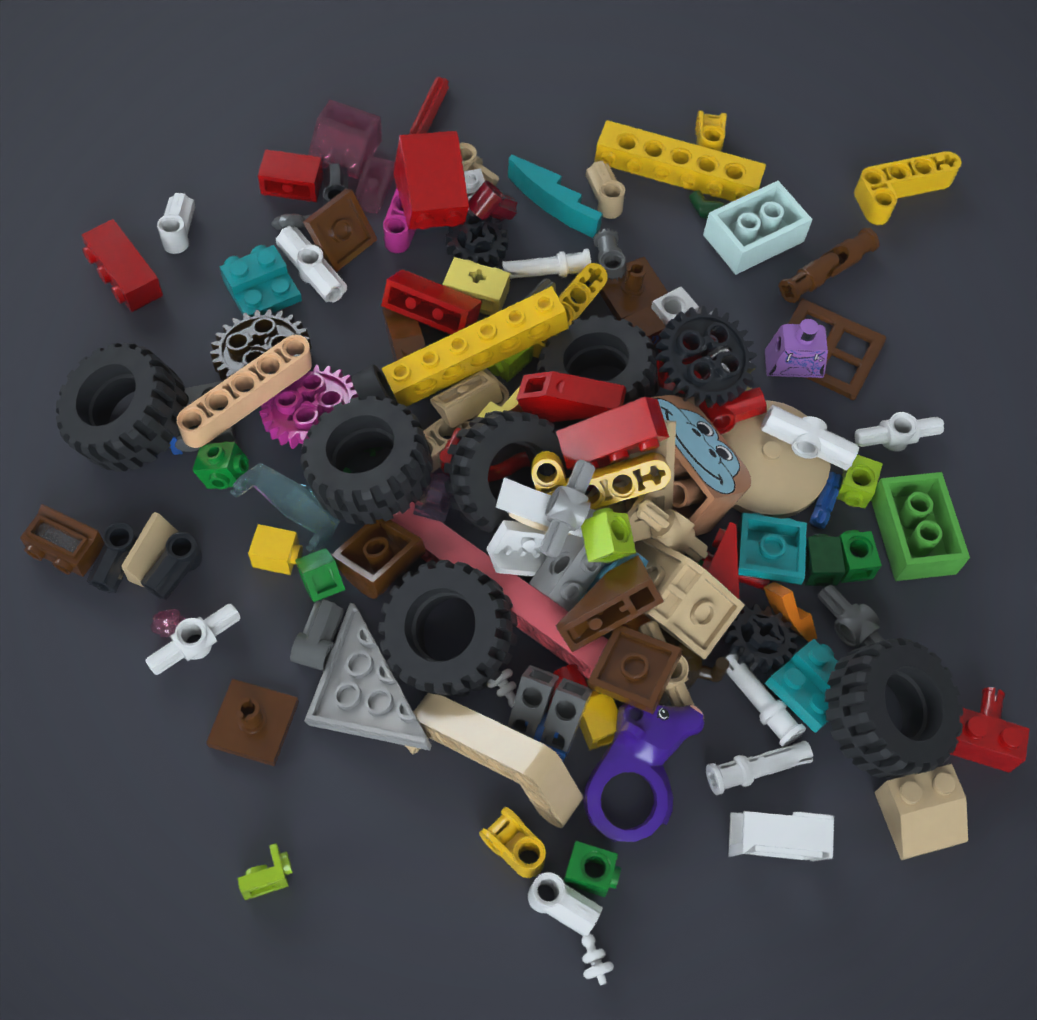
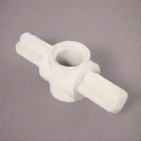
(890, 438)
(179, 649)

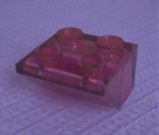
(345, 137)

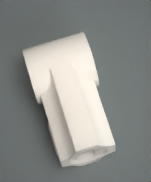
(176, 223)
(569, 905)

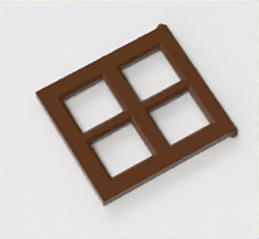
(840, 325)

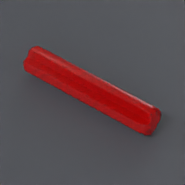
(430, 106)

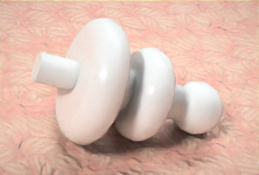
(505, 688)
(594, 957)

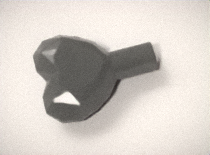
(285, 220)

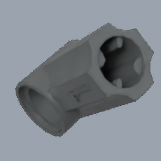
(316, 641)

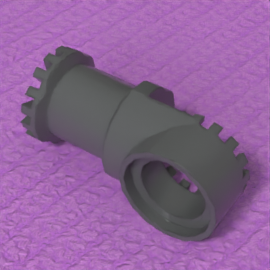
(610, 253)

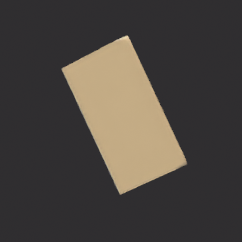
(467, 398)
(147, 548)

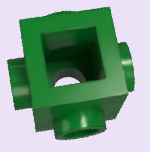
(220, 464)

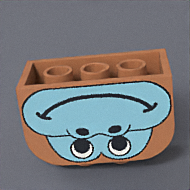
(706, 469)

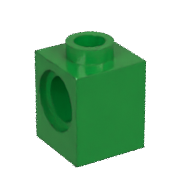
(861, 567)
(320, 574)
(577, 877)

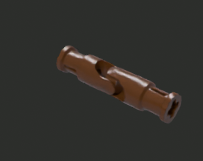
(828, 265)

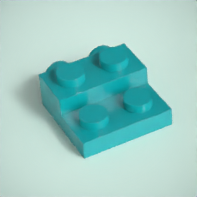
(260, 281)
(771, 548)
(804, 683)

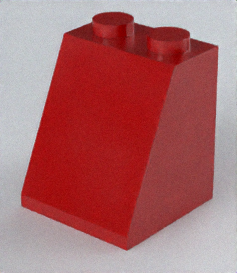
(431, 180)

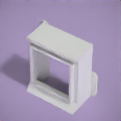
(782, 836)

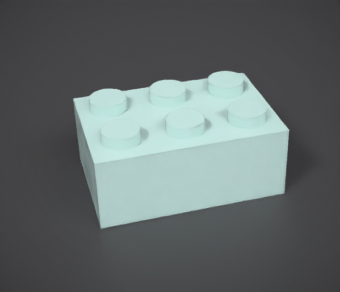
(757, 227)

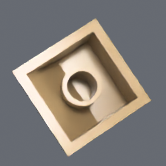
(924, 811)

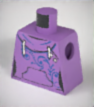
(797, 351)

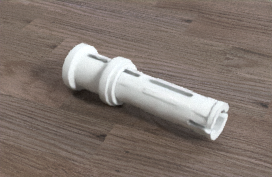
(560, 264)
(772, 711)
(744, 770)

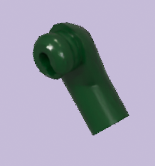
(703, 206)

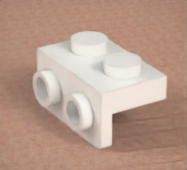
(516, 549)

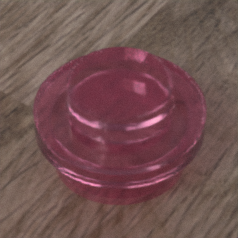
(166, 622)

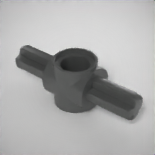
(855, 623)

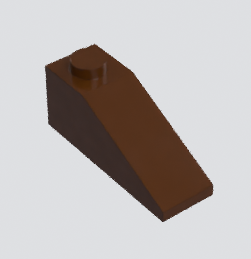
(403, 334)
(610, 603)

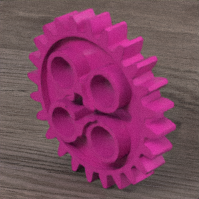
(300, 405)

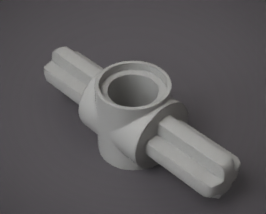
(567, 508)

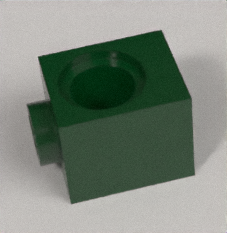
(823, 561)

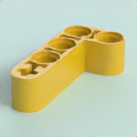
(885, 183)
(581, 293)
(604, 477)

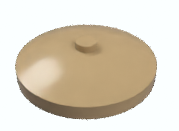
(779, 478)

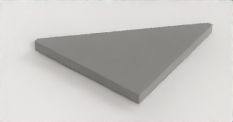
(361, 692)

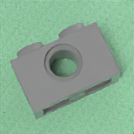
(568, 575)

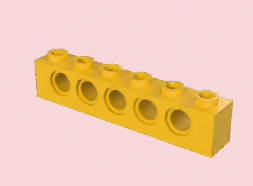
(678, 162)
(476, 347)

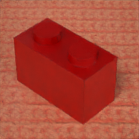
(290, 175)

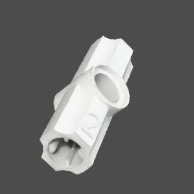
(311, 264)
(809, 437)

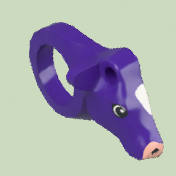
(642, 747)

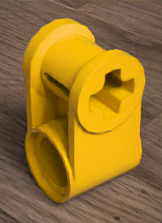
(710, 130)
(511, 837)

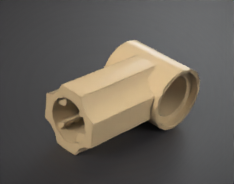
(607, 189)

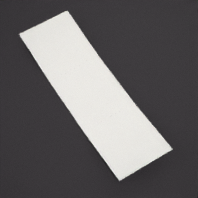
(527, 503)

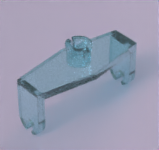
(291, 500)

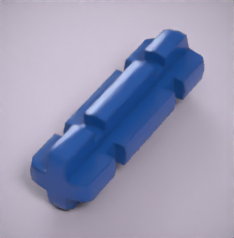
(826, 501)

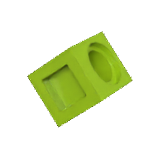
(864, 472)
(607, 536)

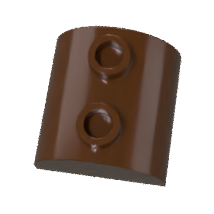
(378, 556)

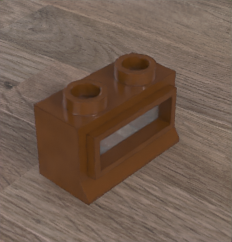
(62, 541)

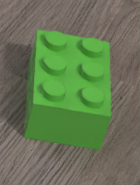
(919, 526)

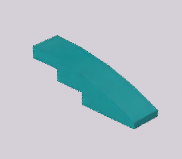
(547, 192)

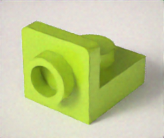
(513, 365)
(263, 880)

